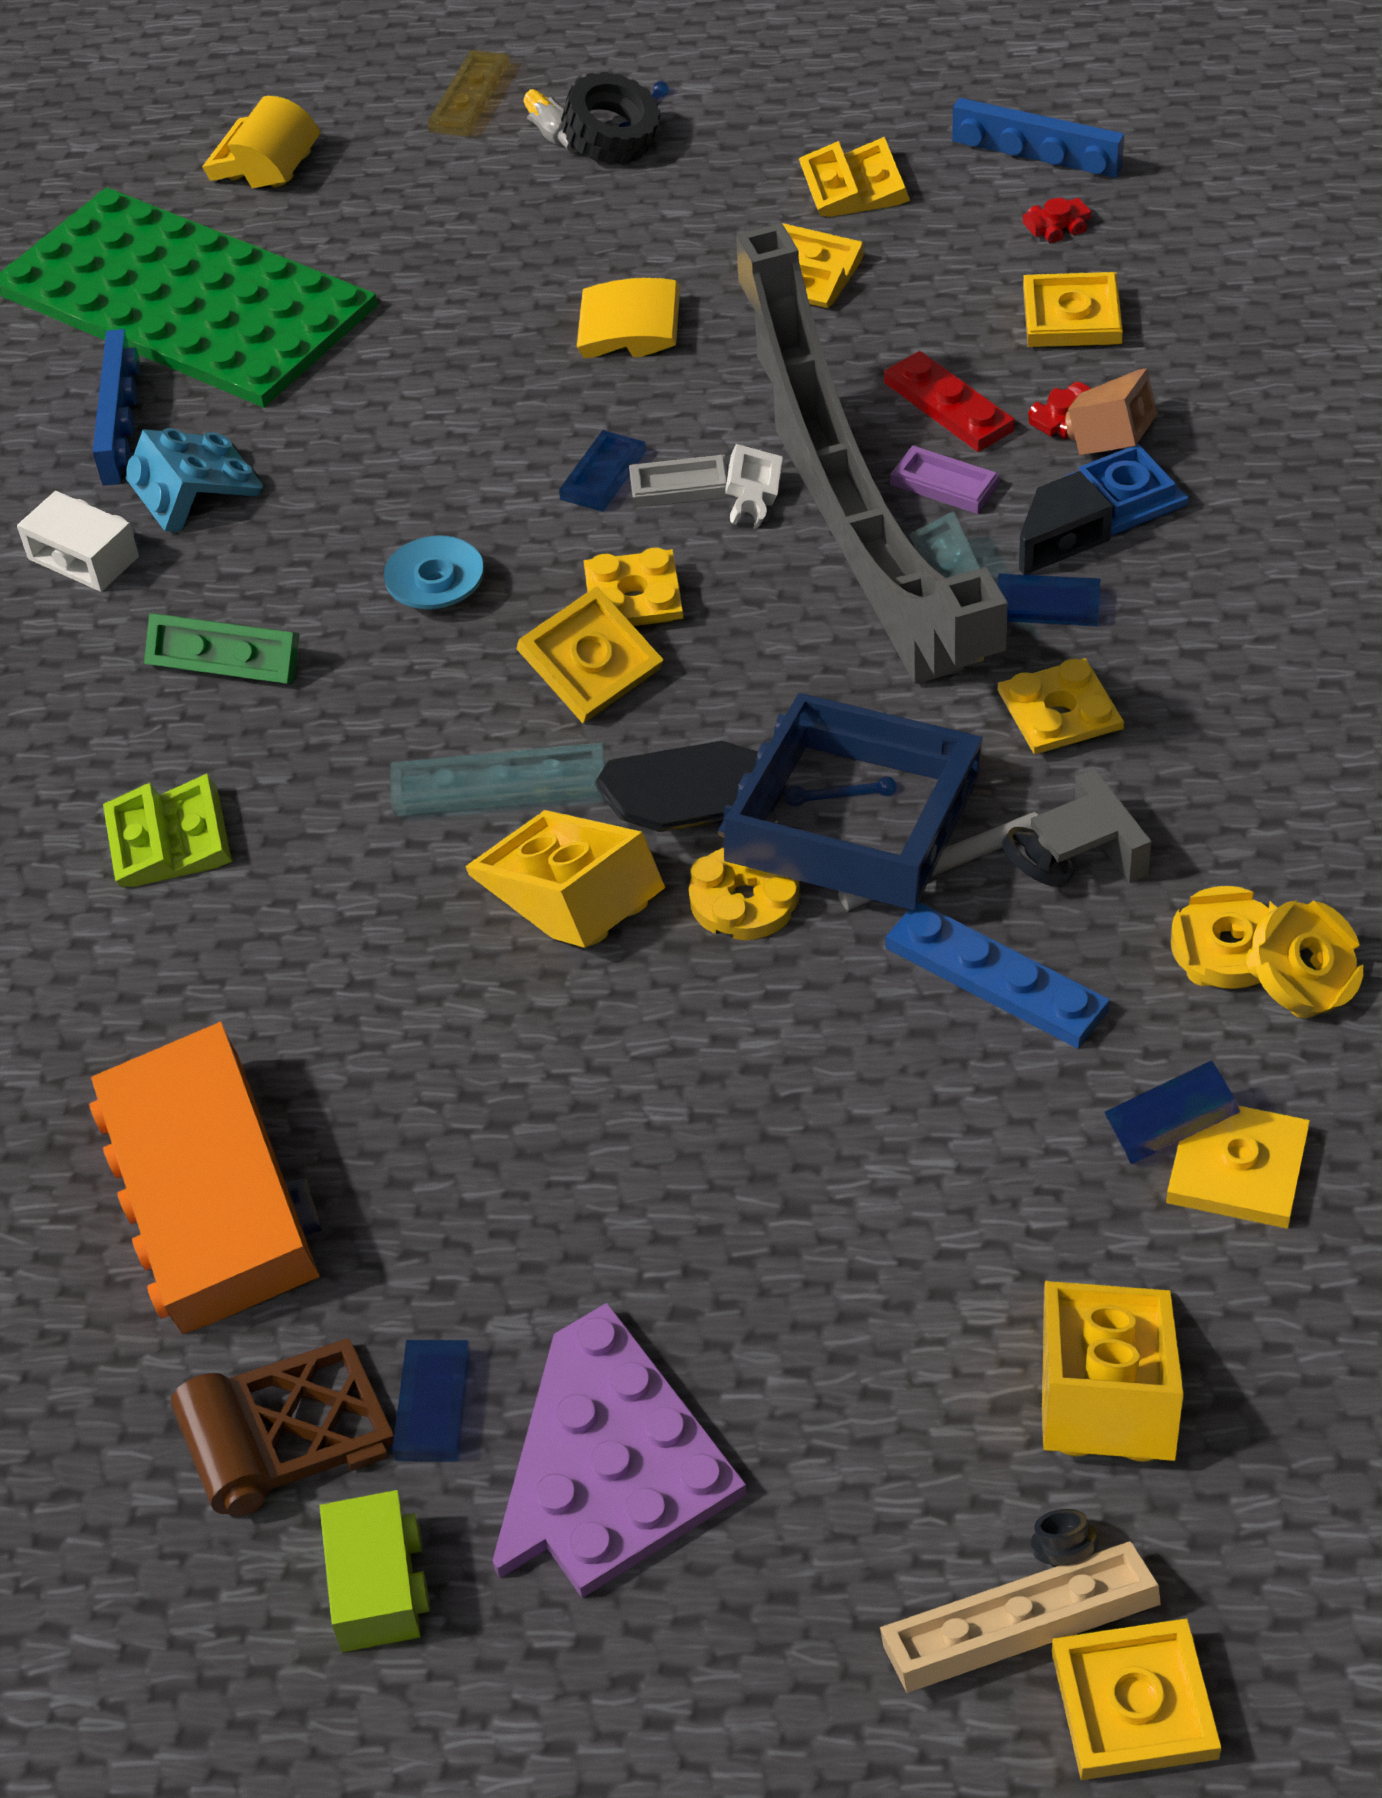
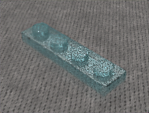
(496, 779)

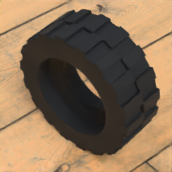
(616, 95)

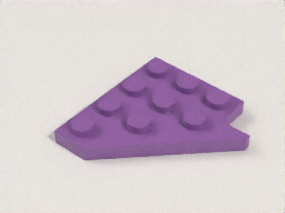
(608, 1461)

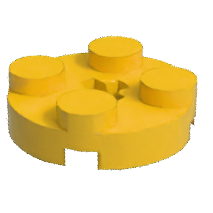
(733, 914)
(1198, 931)
(1282, 972)

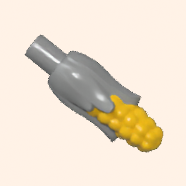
(547, 117)

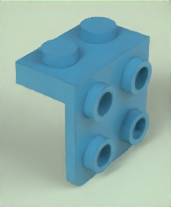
(176, 465)

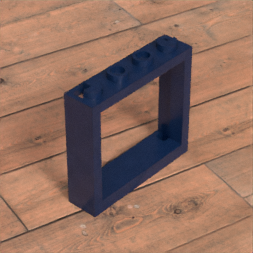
(867, 737)

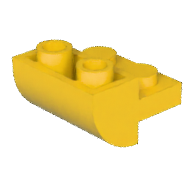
(264, 144)

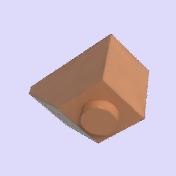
(1112, 414)

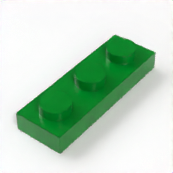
(221, 648)

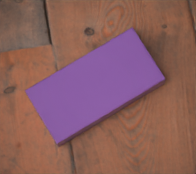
(945, 479)

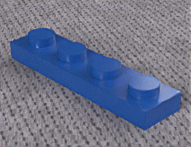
(1038, 137)
(114, 415)
(998, 974)

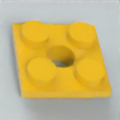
(647, 572)
(1068, 686)

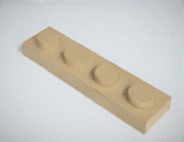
(1019, 1616)

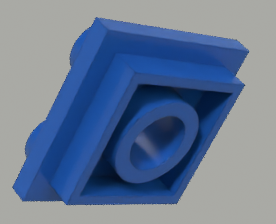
(1146, 490)

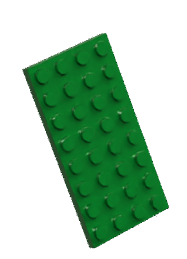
(186, 295)

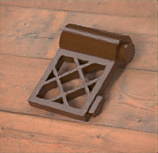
(237, 1453)

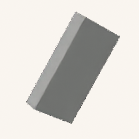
(678, 480)

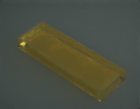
(469, 93)

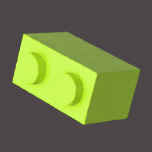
(371, 1572)

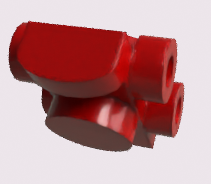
(1056, 215)
(1051, 416)

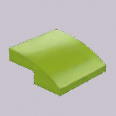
(166, 833)

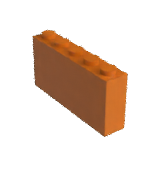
(200, 1180)

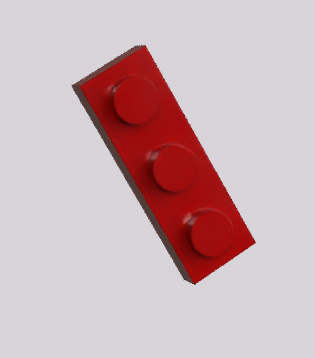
(949, 401)

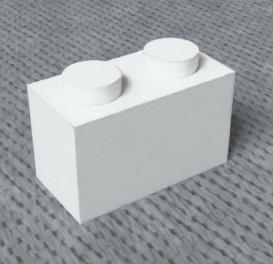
(78, 540)

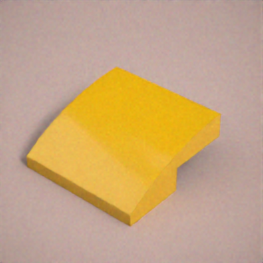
(853, 180)
(825, 262)
(629, 315)

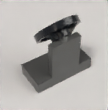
(1088, 821)

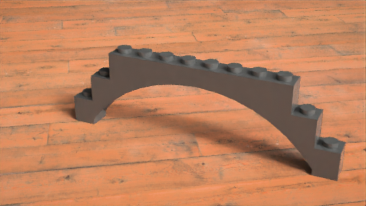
(929, 618)

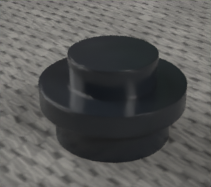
(1063, 1537)

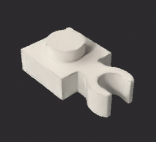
(754, 480)

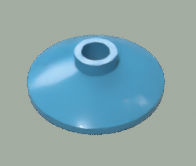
(433, 572)

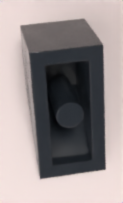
(1063, 521)

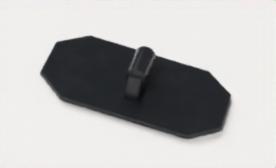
(676, 785)

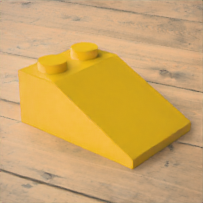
(570, 875)
(1110, 1372)

